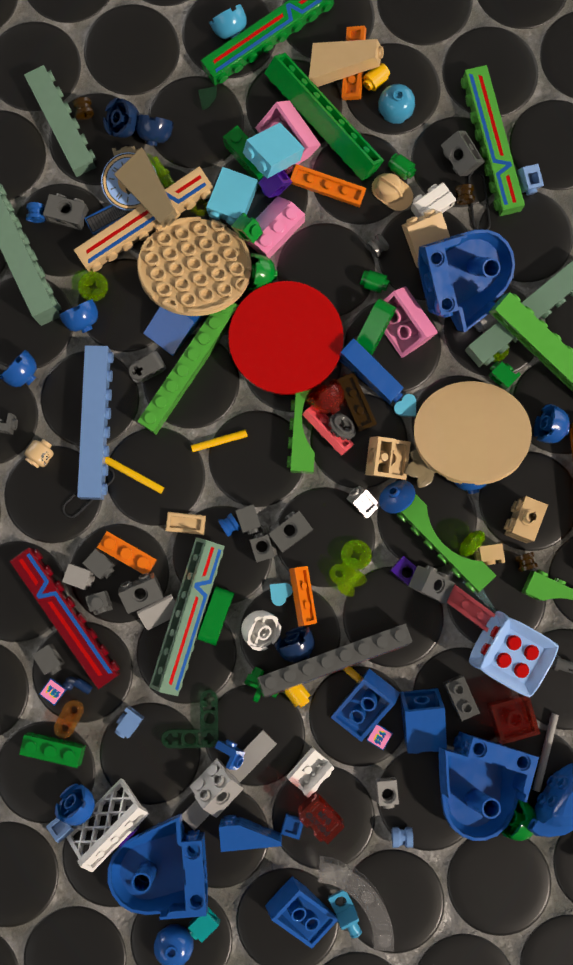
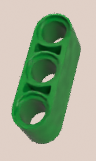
(375, 325)
(215, 616)

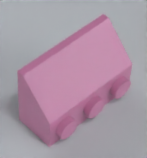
(287, 115)
(278, 225)
(409, 324)

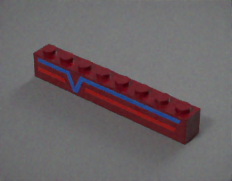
(65, 617)

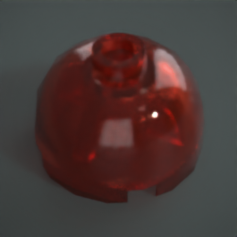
(327, 398)

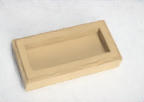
(185, 523)

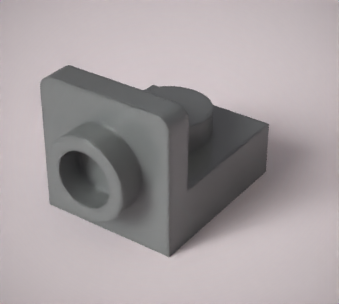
(10, 425)

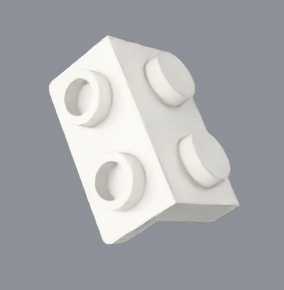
(310, 772)

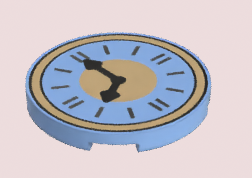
(113, 188)

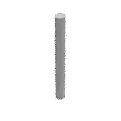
(545, 752)

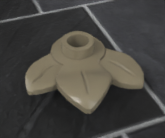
(419, 470)

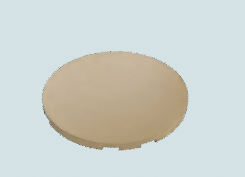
(194, 266)
(472, 433)

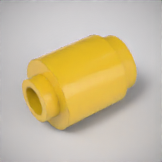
(376, 77)
(298, 695)

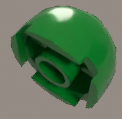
(262, 272)
(518, 825)

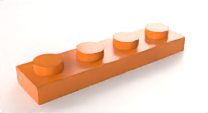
(353, 84)
(327, 185)

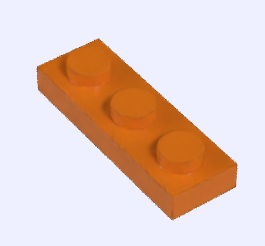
(126, 553)
(303, 596)

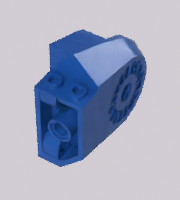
(465, 275)
(483, 785)
(173, 867)

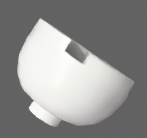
(260, 629)

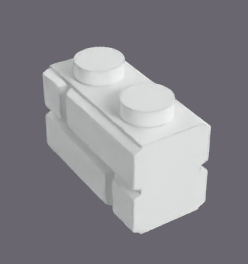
(437, 198)

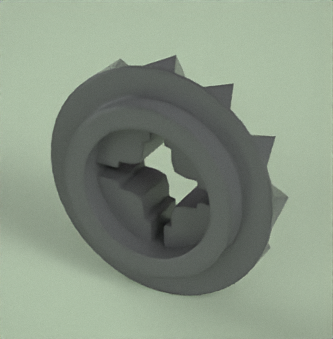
(345, 423)

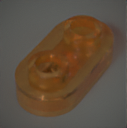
(69, 718)

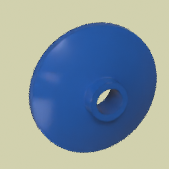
(397, 496)

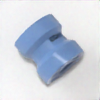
(402, 837)

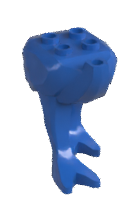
(555, 805)

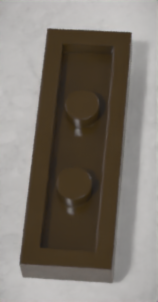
(357, 402)

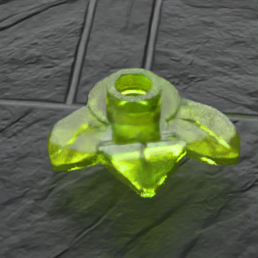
(348, 580)

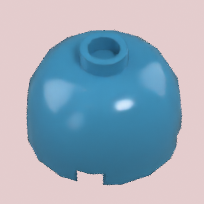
(229, 23)
(396, 103)

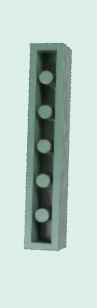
(60, 121)

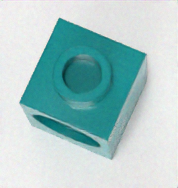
(203, 926)

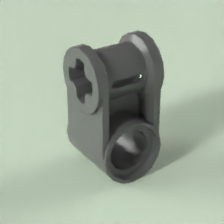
(148, 366)

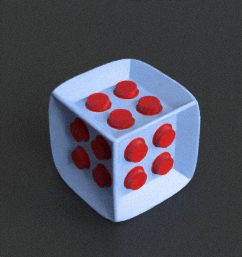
(513, 654)

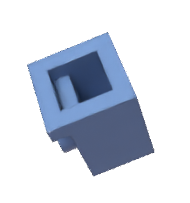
(530, 179)
(128, 722)

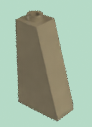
(144, 184)

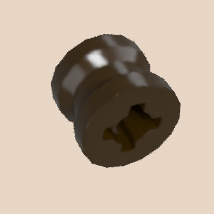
(83, 108)
(464, 194)
(526, 561)

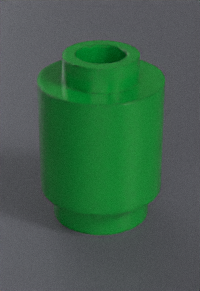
(402, 166)
(374, 281)

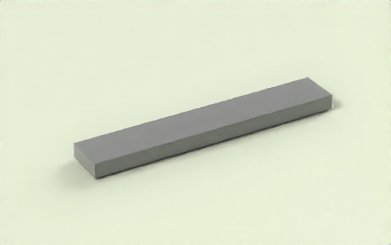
(254, 753)

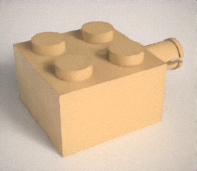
(525, 519)

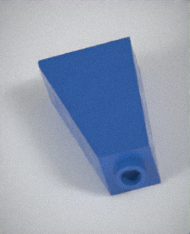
(371, 372)

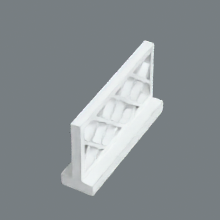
(113, 834)

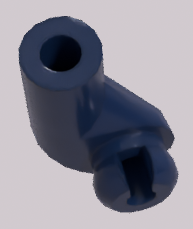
(78, 683)

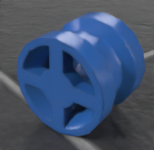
(35, 212)
(229, 524)

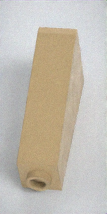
(343, 59)

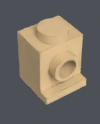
(490, 553)

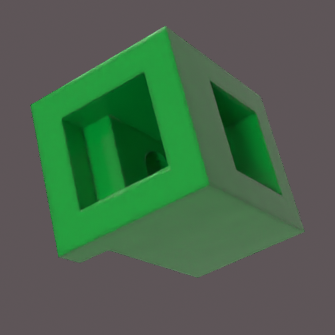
(247, 228)
(503, 374)

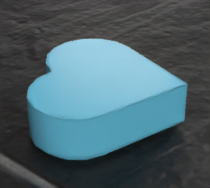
(406, 406)
(280, 592)

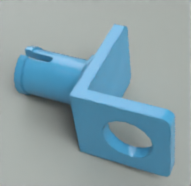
(346, 914)

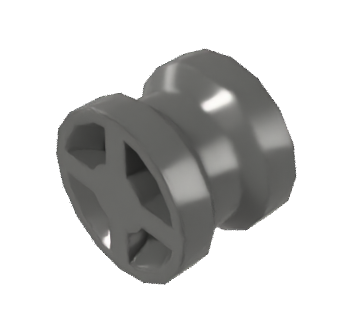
(377, 245)

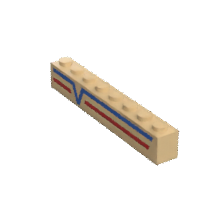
(140, 223)

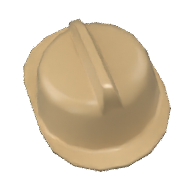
(392, 191)

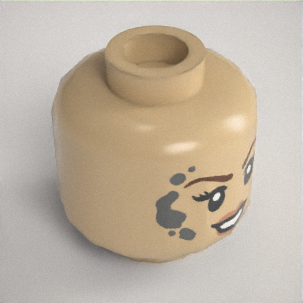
(39, 453)

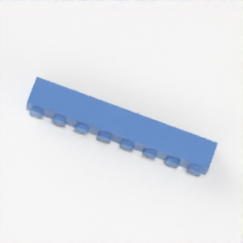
(94, 422)

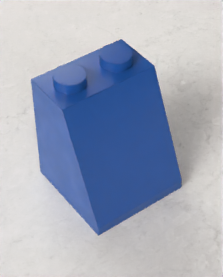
(423, 720)

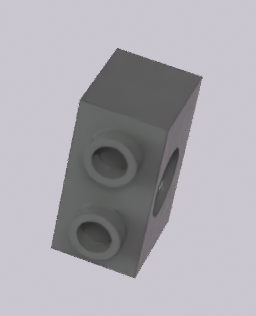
(471, 157)
(74, 218)
(301, 527)
(432, 584)
(134, 601)
(461, 697)

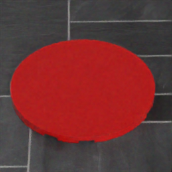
(286, 337)

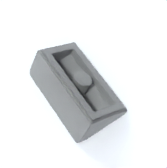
(157, 612)

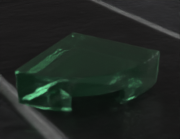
(207, 96)

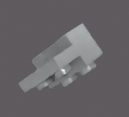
(216, 788)

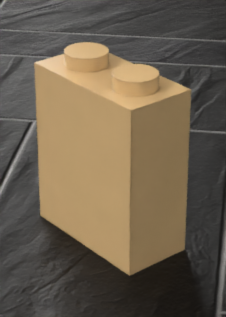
(424, 230)

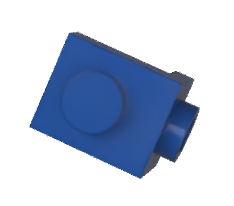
(236, 754)

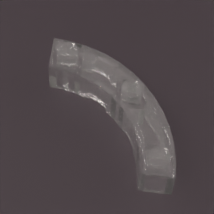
(364, 892)

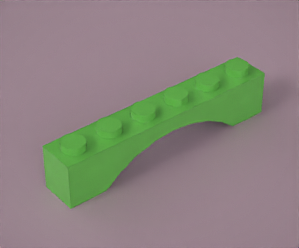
(302, 454)
(474, 572)
(543, 588)

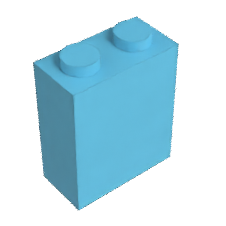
(273, 150)
(231, 195)

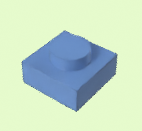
(59, 830)

